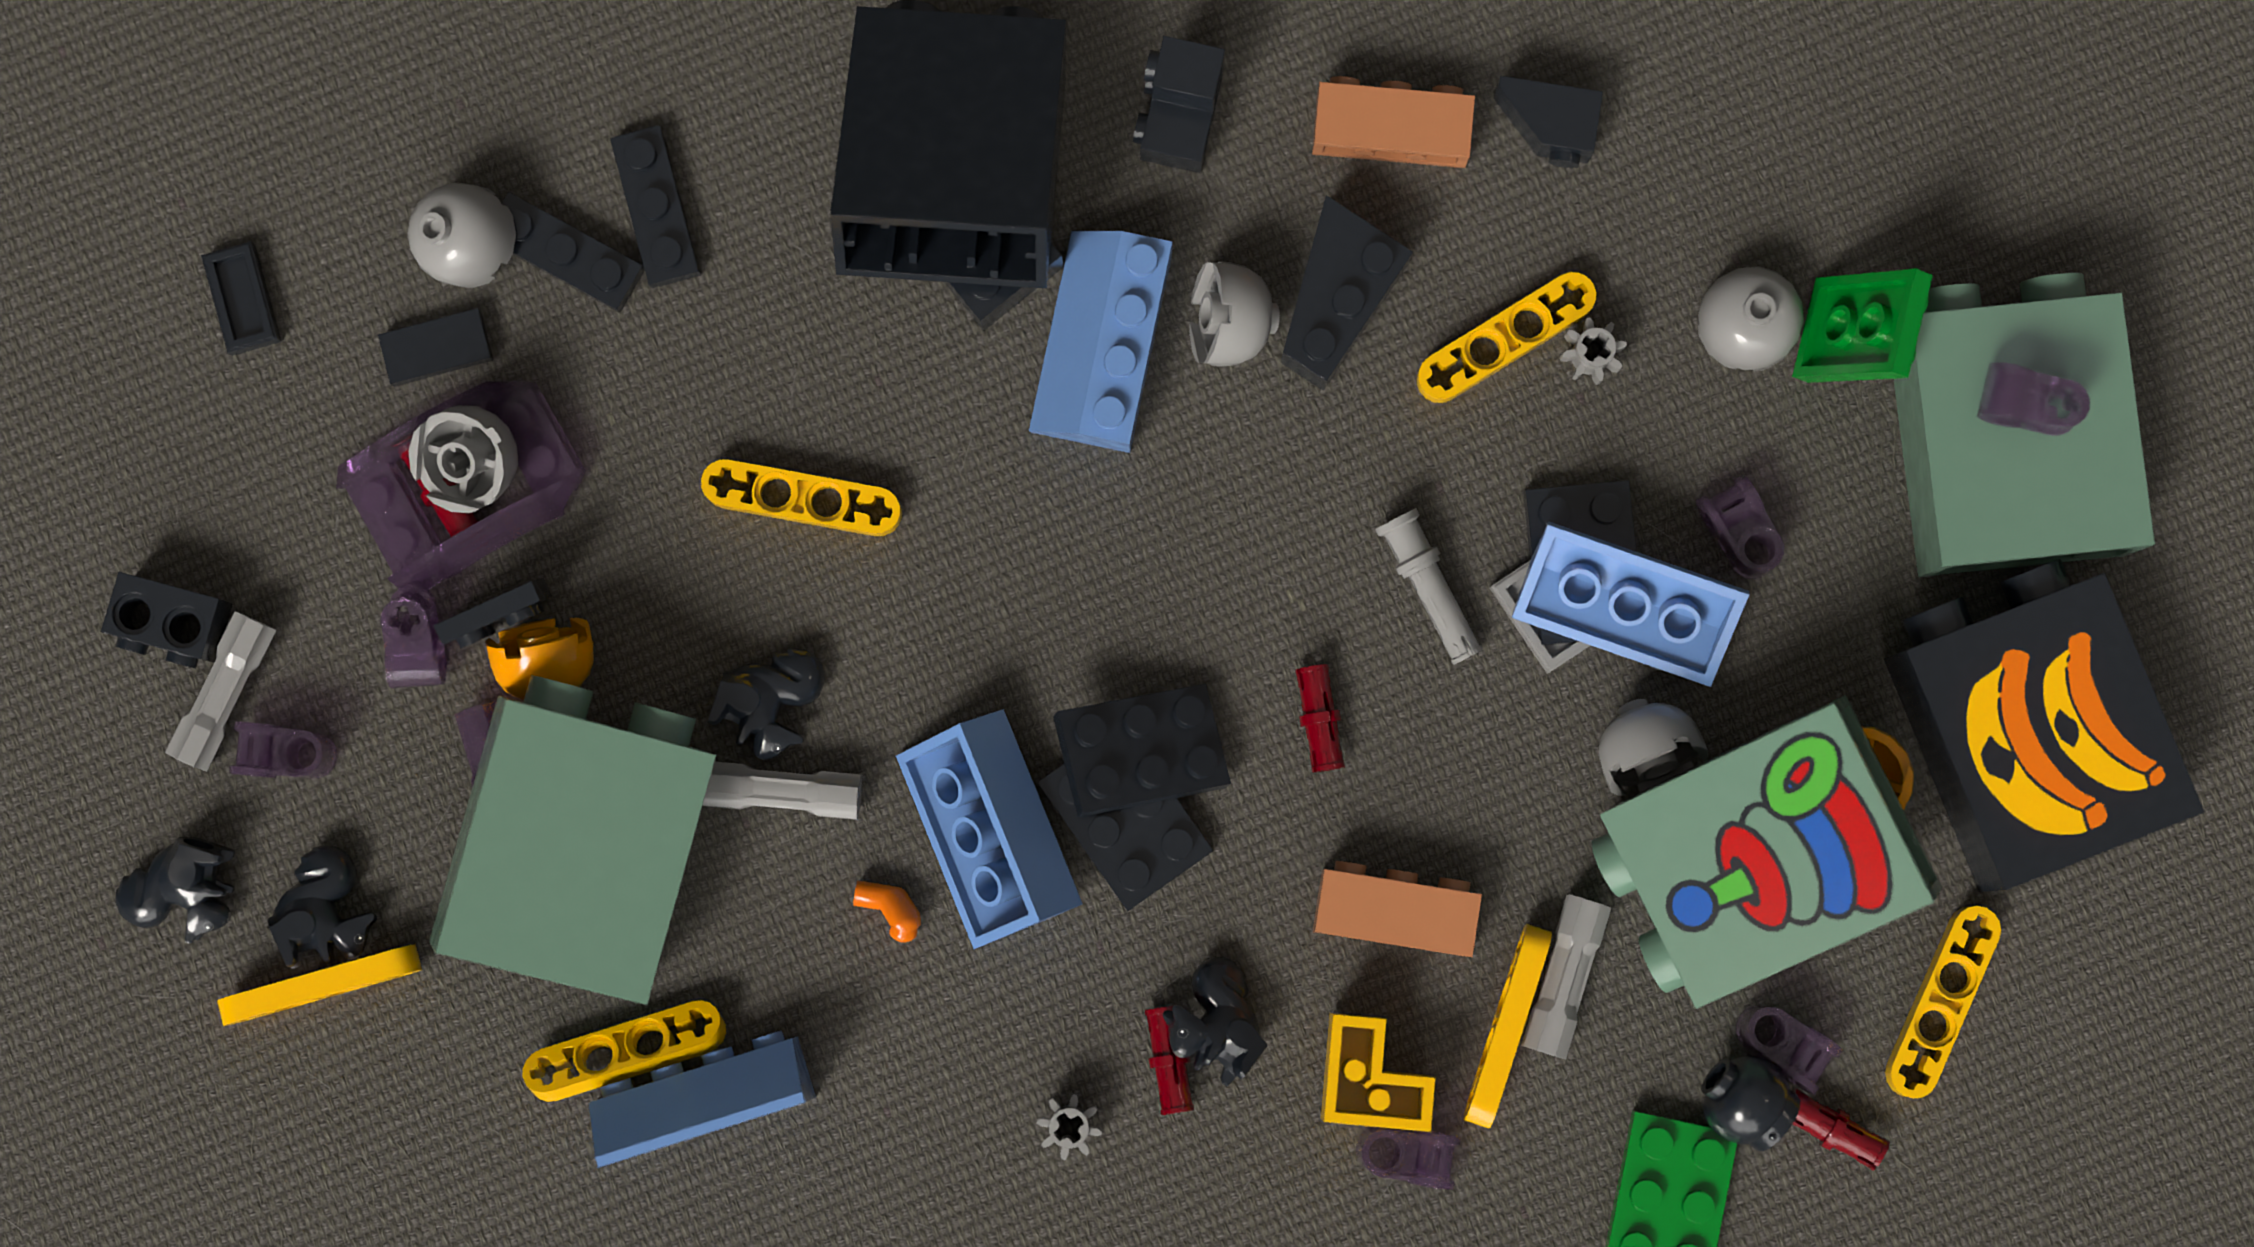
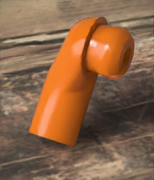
(894, 905)

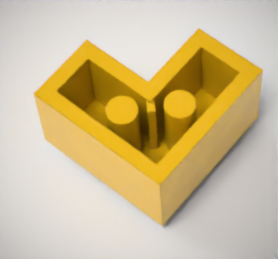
(1357, 1087)

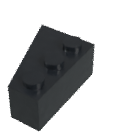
(1341, 291)

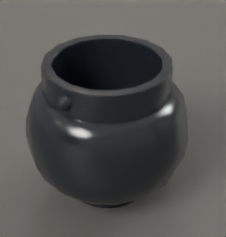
(1749, 1101)

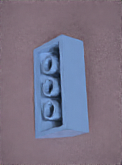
(1101, 338)
(988, 828)
(700, 1100)

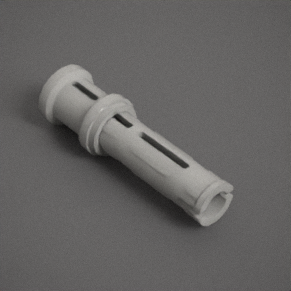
(1418, 562)

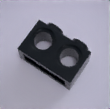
(168, 612)

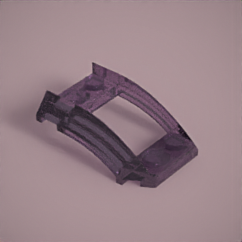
(402, 526)

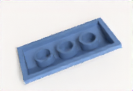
(1629, 604)

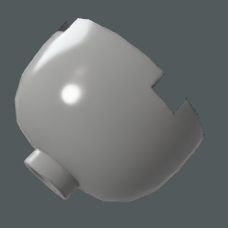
(461, 234)
(1233, 314)
(1750, 318)
(467, 449)
(1648, 745)

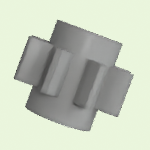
(1606, 353)
(1067, 1141)

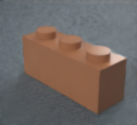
(1393, 122)
(1397, 910)

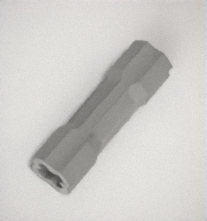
(204, 725)
(819, 793)
(1556, 1010)

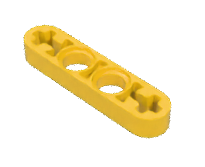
(1509, 342)
(800, 503)
(319, 985)
(1951, 1005)
(1507, 1026)
(623, 1042)

